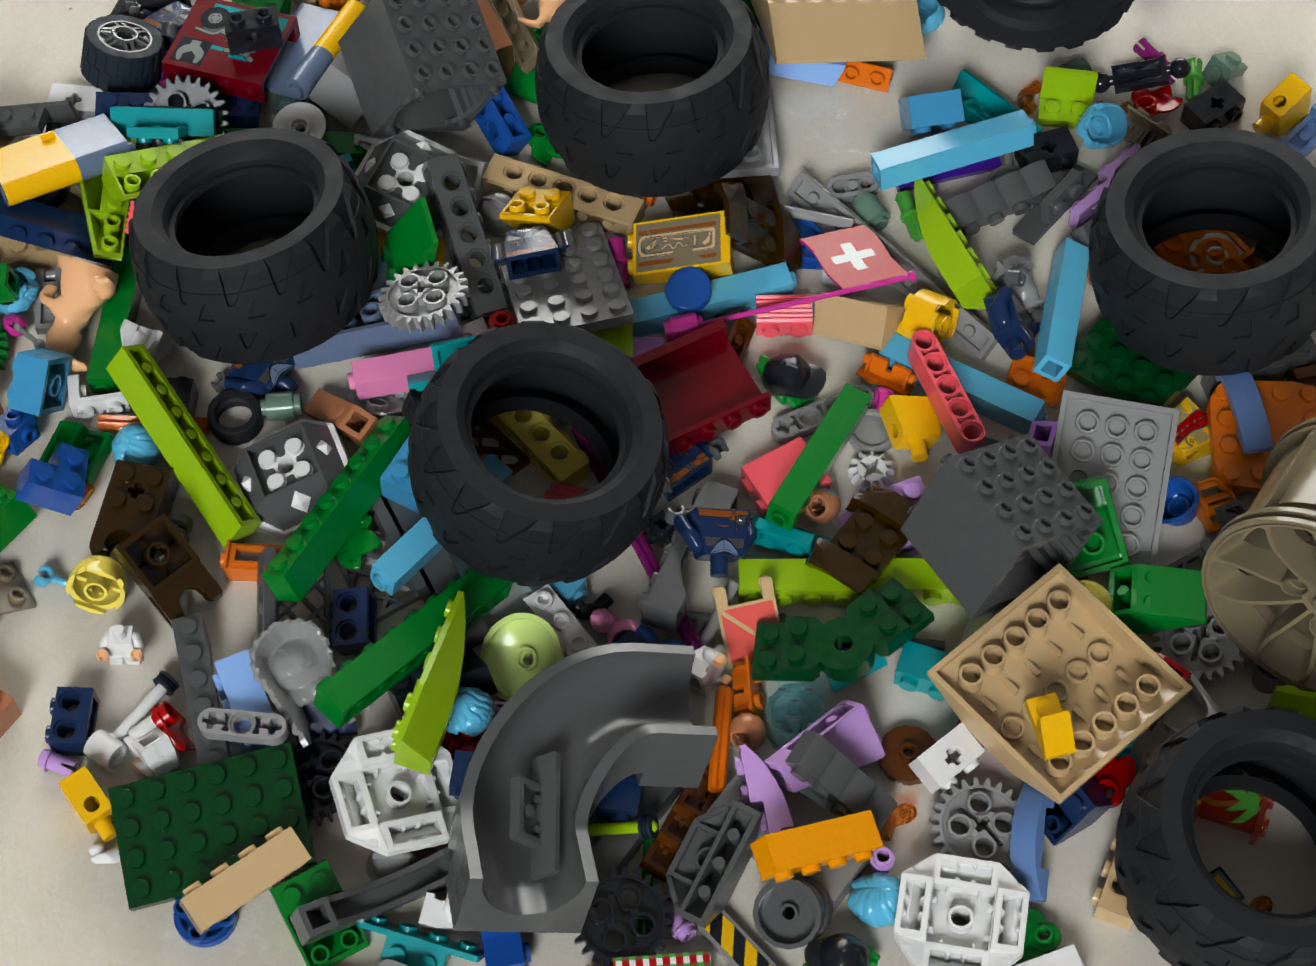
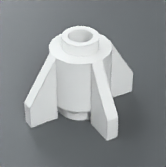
(152, 339)

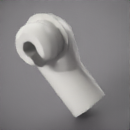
(101, 856)

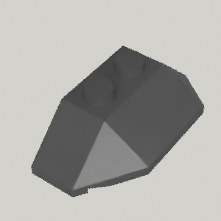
(712, 861)

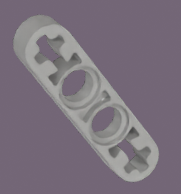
(817, 409)

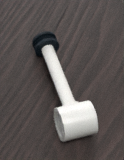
(107, 747)

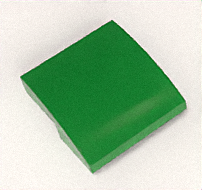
(79, 436)

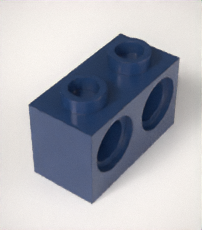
(361, 619)
(80, 720)

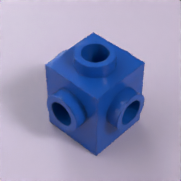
(21, 430)

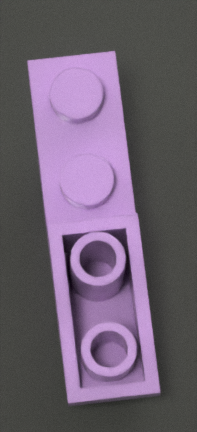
(1084, 209)
(762, 792)

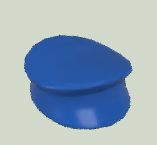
(688, 290)

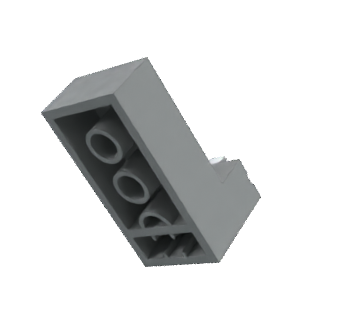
(337, 94)

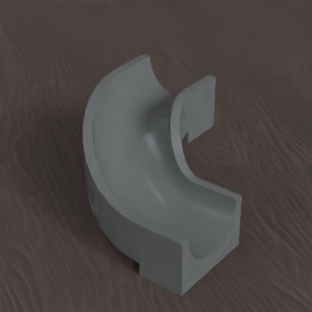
(609, 718)

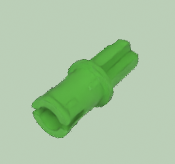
(1194, 80)
(909, 214)

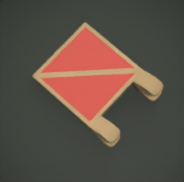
(740, 620)

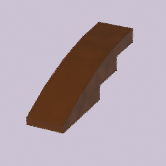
(688, 806)

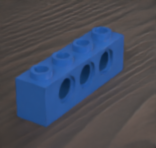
(503, 126)

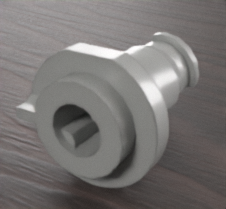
(1026, 294)

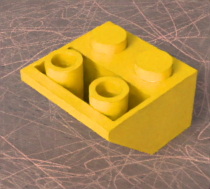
(540, 207)

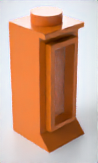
(241, 560)

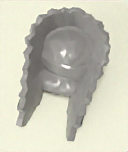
(290, 664)

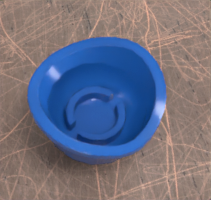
(1180, 502)

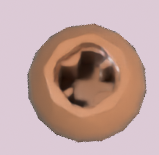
(823, 506)
(747, 730)

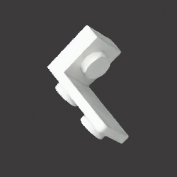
(87, 406)

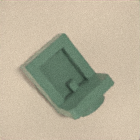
(1223, 66)

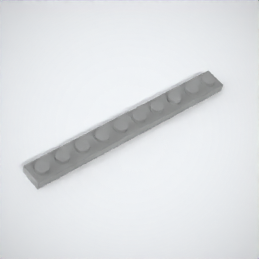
(969, 330)

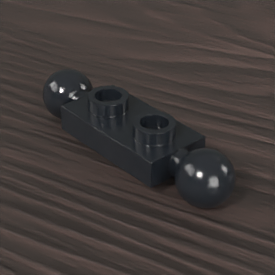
(1142, 75)

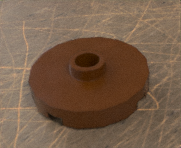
(895, 762)

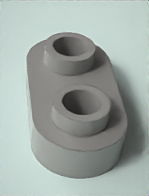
(851, 185)

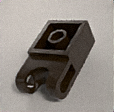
(132, 500)
(176, 572)

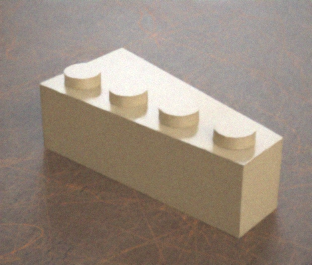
(244, 879)

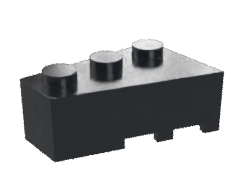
(473, 674)

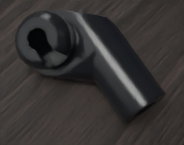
(585, 609)

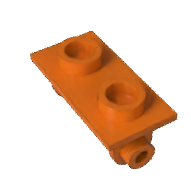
(867, 75)
(875, 371)
(752, 698)

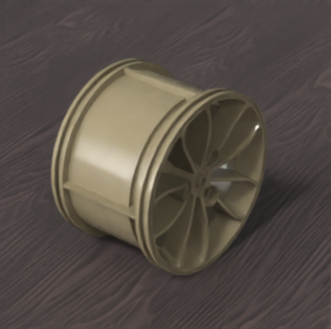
(1264, 565)

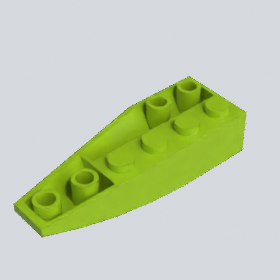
(128, 172)
(104, 218)
(949, 249)
(434, 694)

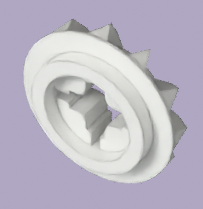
(857, 471)

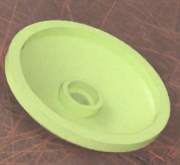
(511, 644)

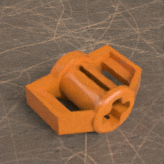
(1208, 504)

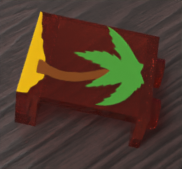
(1237, 808)

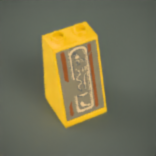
(678, 243)

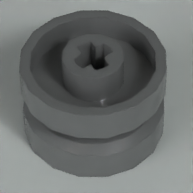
(779, 925)

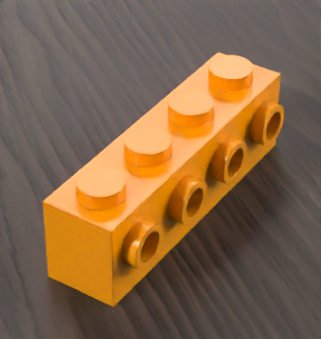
(816, 845)

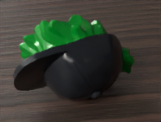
(791, 378)
(840, 950)

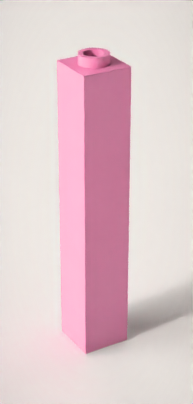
(388, 373)

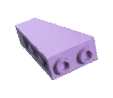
(846, 728)

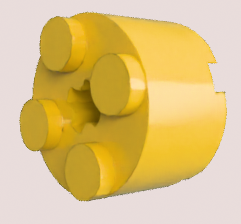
(929, 312)

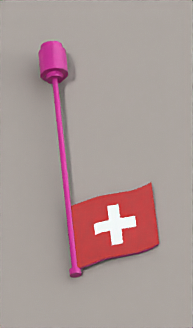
(849, 257)

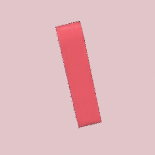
(945, 392)

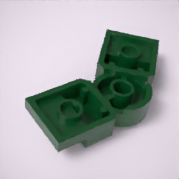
(805, 646)

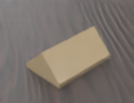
(857, 319)

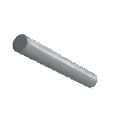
(820, 217)
(713, 623)

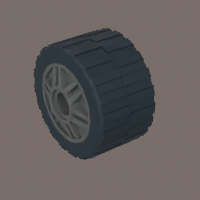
(122, 54)

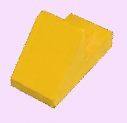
(1051, 726)

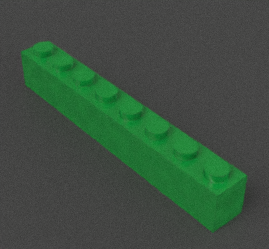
(336, 513)
(402, 648)

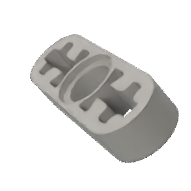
(266, 720)

